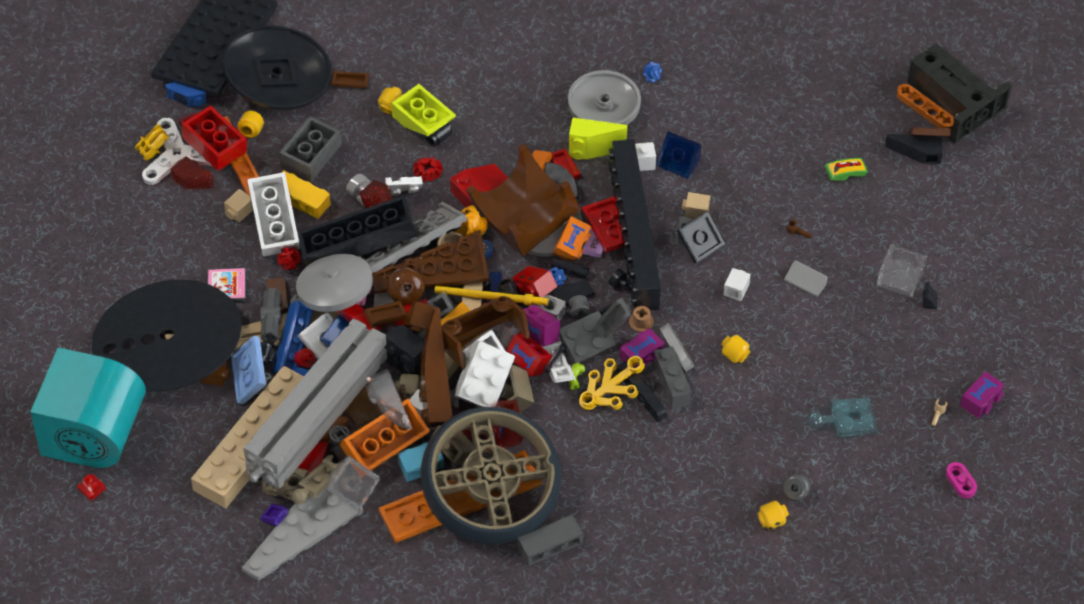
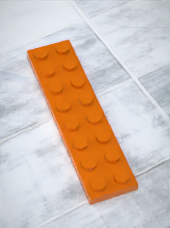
(413, 516)

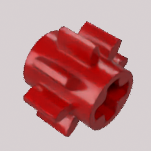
(289, 258)

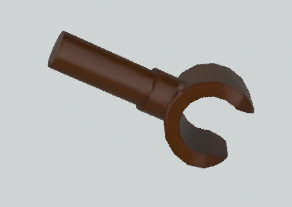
(794, 229)

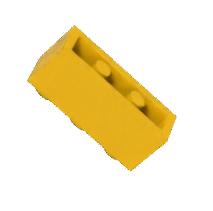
(307, 196)

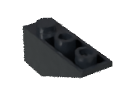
(917, 147)

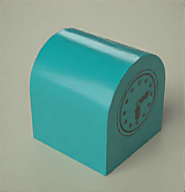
(86, 409)

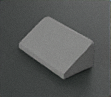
(806, 278)

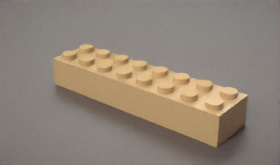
(225, 469)

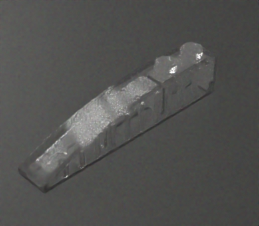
(385, 394)

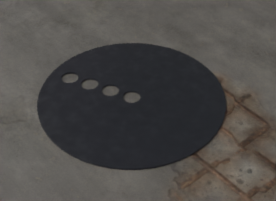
(203, 326)

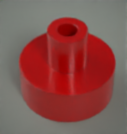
(304, 358)

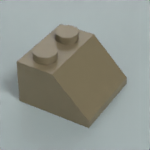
(517, 388)

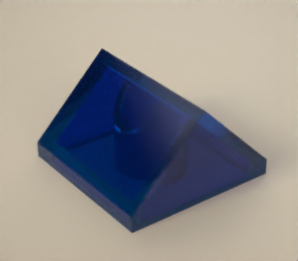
(679, 155)

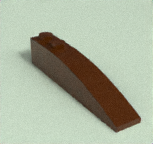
(434, 378)

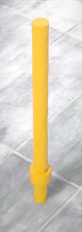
(527, 299)

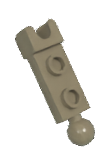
(314, 482)

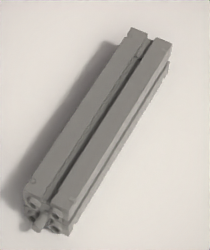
(314, 404)

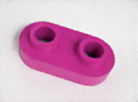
(962, 481)

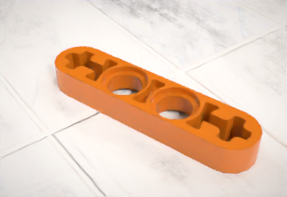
(928, 105)

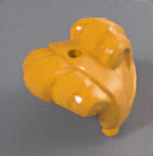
(473, 223)

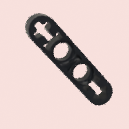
(644, 395)

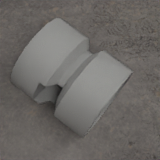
(357, 184)

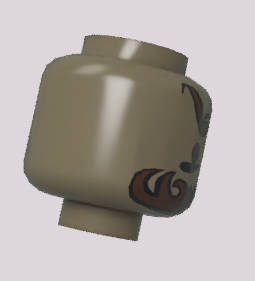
(408, 385)

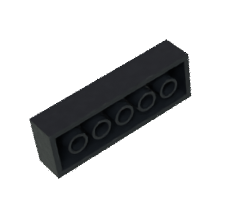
(360, 231)

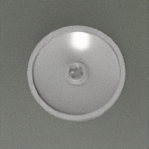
(604, 97)
(334, 282)

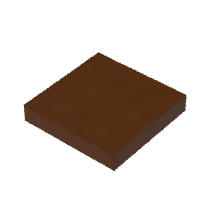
(929, 131)

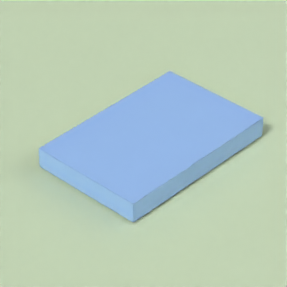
(248, 370)

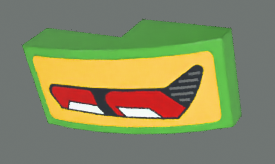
(842, 169)

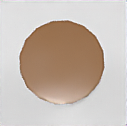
(641, 319)

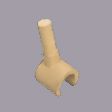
(938, 411)

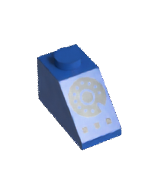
(185, 95)

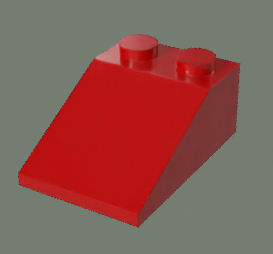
(482, 178)

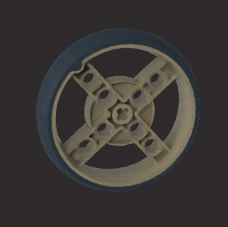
(480, 422)

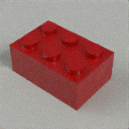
(214, 138)

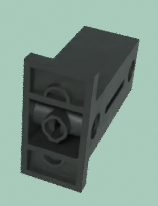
(956, 90)

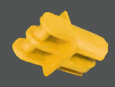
(152, 142)

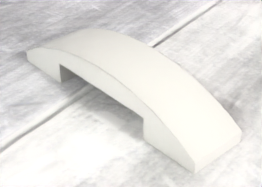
(561, 370)

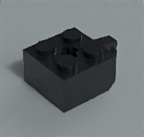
(404, 349)

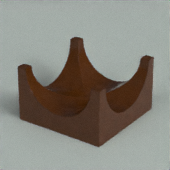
(526, 204)

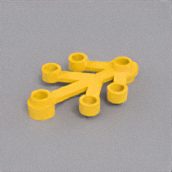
(610, 385)

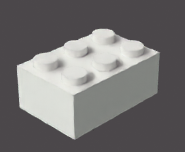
(483, 375)

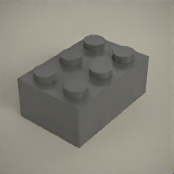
(310, 148)

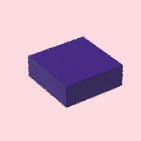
(274, 514)

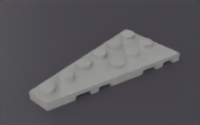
(432, 227)
(298, 531)

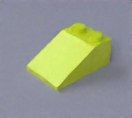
(421, 111)
(593, 138)

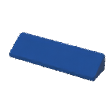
(296, 321)

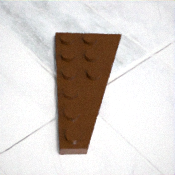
(443, 266)

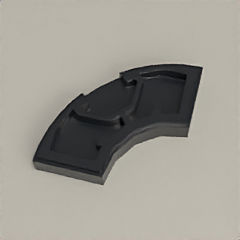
(560, 174)

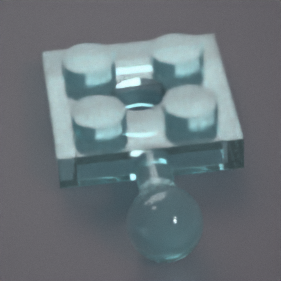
(844, 424)

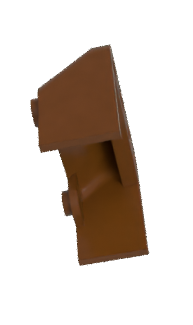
(481, 320)

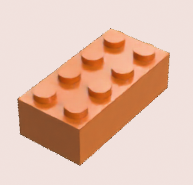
(384, 439)

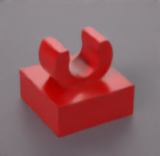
(91, 486)

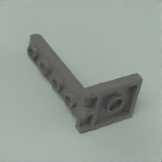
(594, 332)

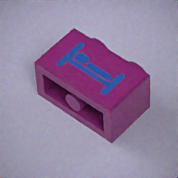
(542, 325)
(643, 346)
(982, 395)

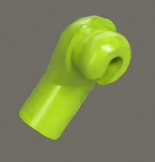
(577, 369)

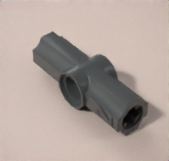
(270, 315)

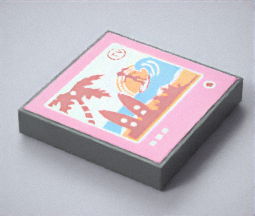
(230, 281)

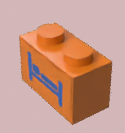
(571, 239)

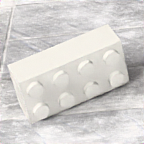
(273, 213)

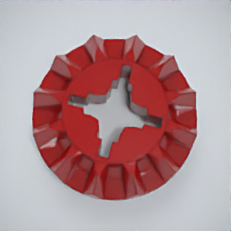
(430, 174)

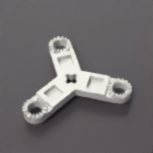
(167, 160)

